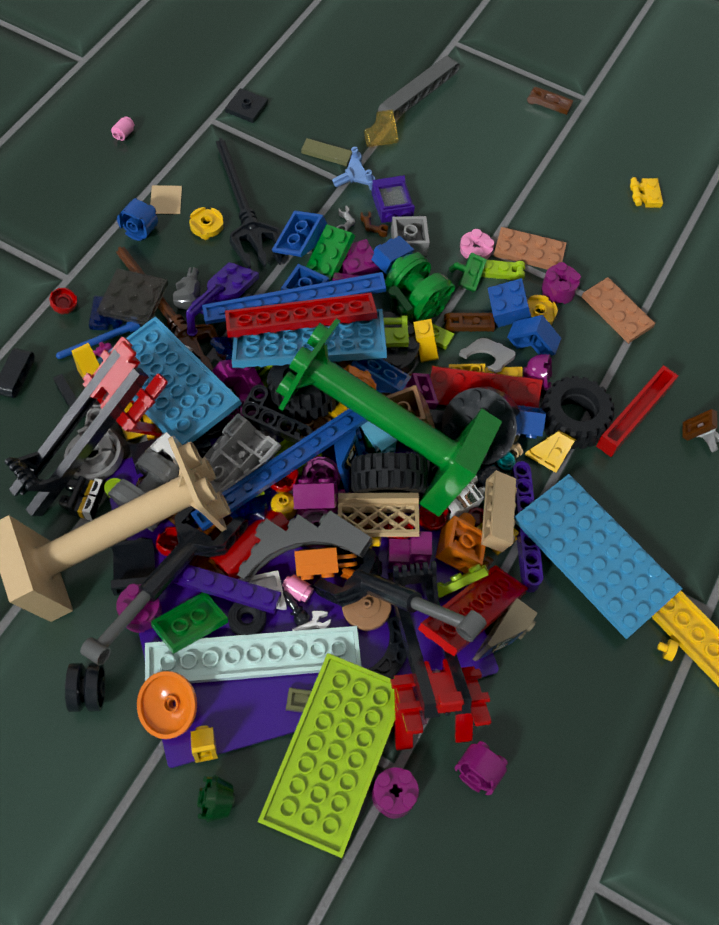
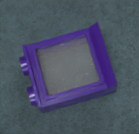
(392, 198)

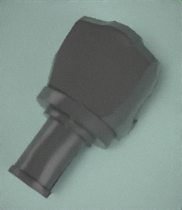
(187, 290)

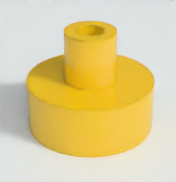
(669, 649)

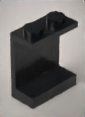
(132, 563)

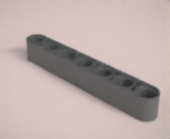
(420, 87)

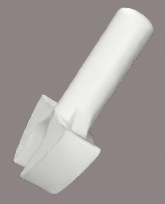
(314, 623)

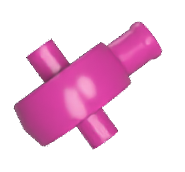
(101, 348)

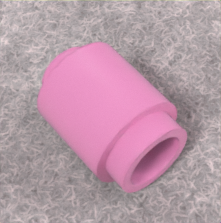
(122, 128)
(297, 588)

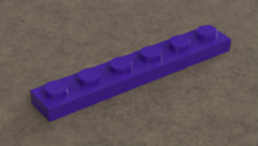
(228, 588)

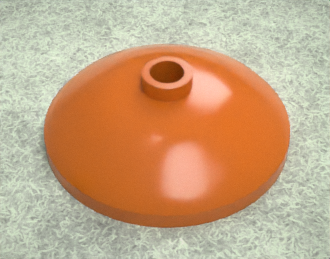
(156, 704)

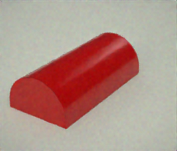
(242, 548)

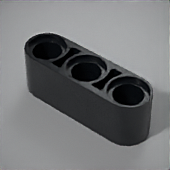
(15, 372)

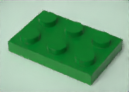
(330, 251)
(189, 622)

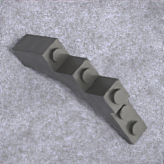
(276, 541)

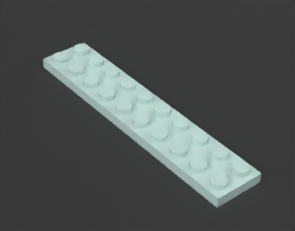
(254, 654)

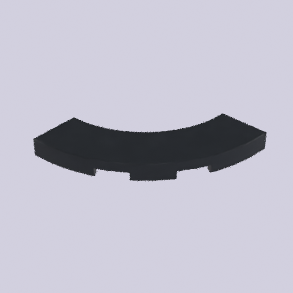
(395, 654)

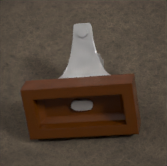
(704, 427)

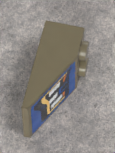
(508, 627)

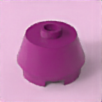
(321, 467)

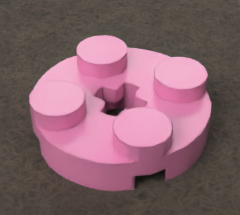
(479, 238)

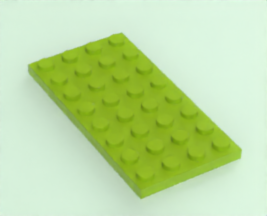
(332, 756)

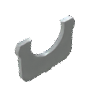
(483, 345)

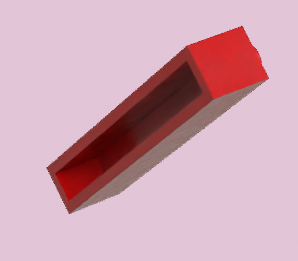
(636, 411)

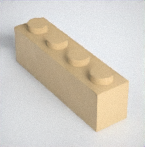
(499, 511)

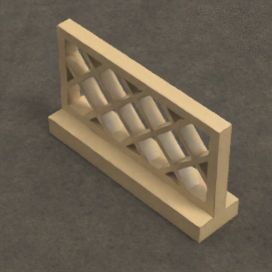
(378, 505)

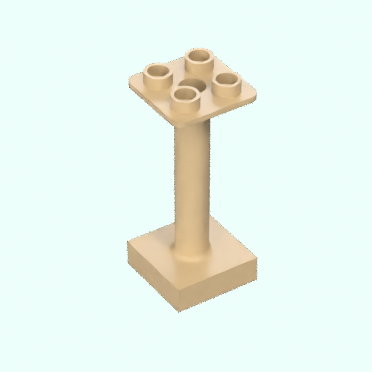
(33, 564)

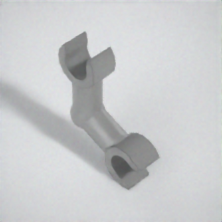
(350, 221)

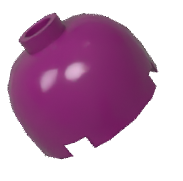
(540, 368)

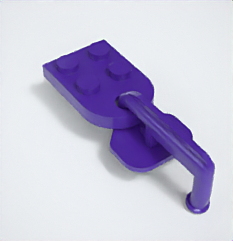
(223, 286)

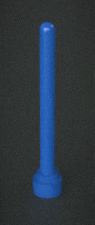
(130, 326)

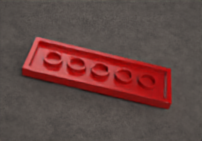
(452, 381)

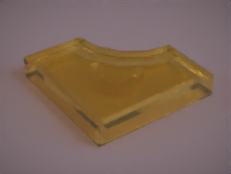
(383, 130)

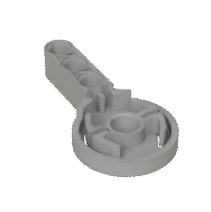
(107, 459)

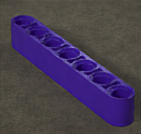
(525, 551)

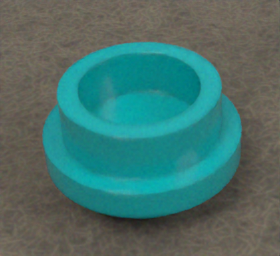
(506, 463)

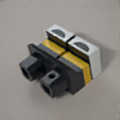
(85, 497)

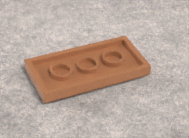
(529, 248)
(618, 310)

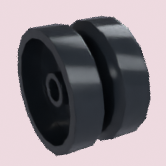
(85, 687)

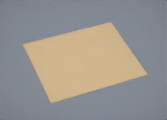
(166, 199)

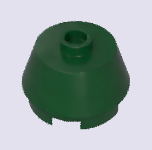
(215, 799)

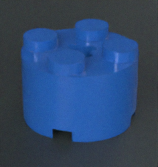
(138, 219)

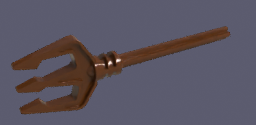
(176, 322)

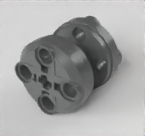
(156, 471)

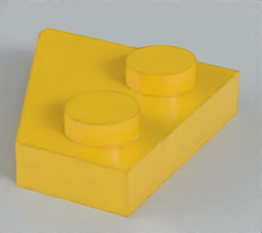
(552, 450)

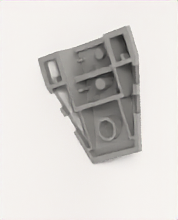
(240, 453)

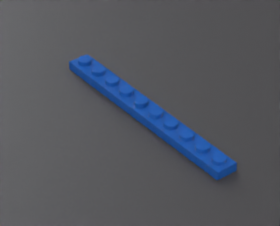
(356, 285)
(286, 463)

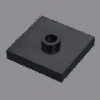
(246, 105)

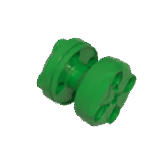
(425, 292)

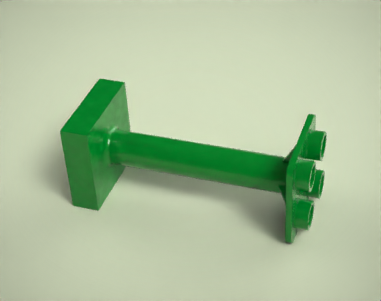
(456, 460)

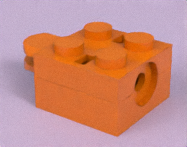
(461, 543)
(320, 561)

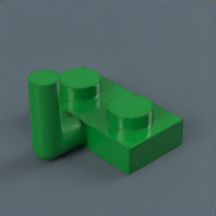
(471, 271)

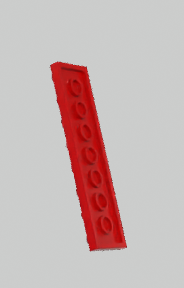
(300, 314)
(486, 596)

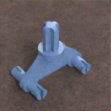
(355, 172)

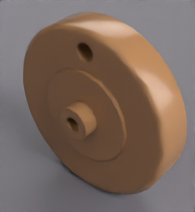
(367, 613)

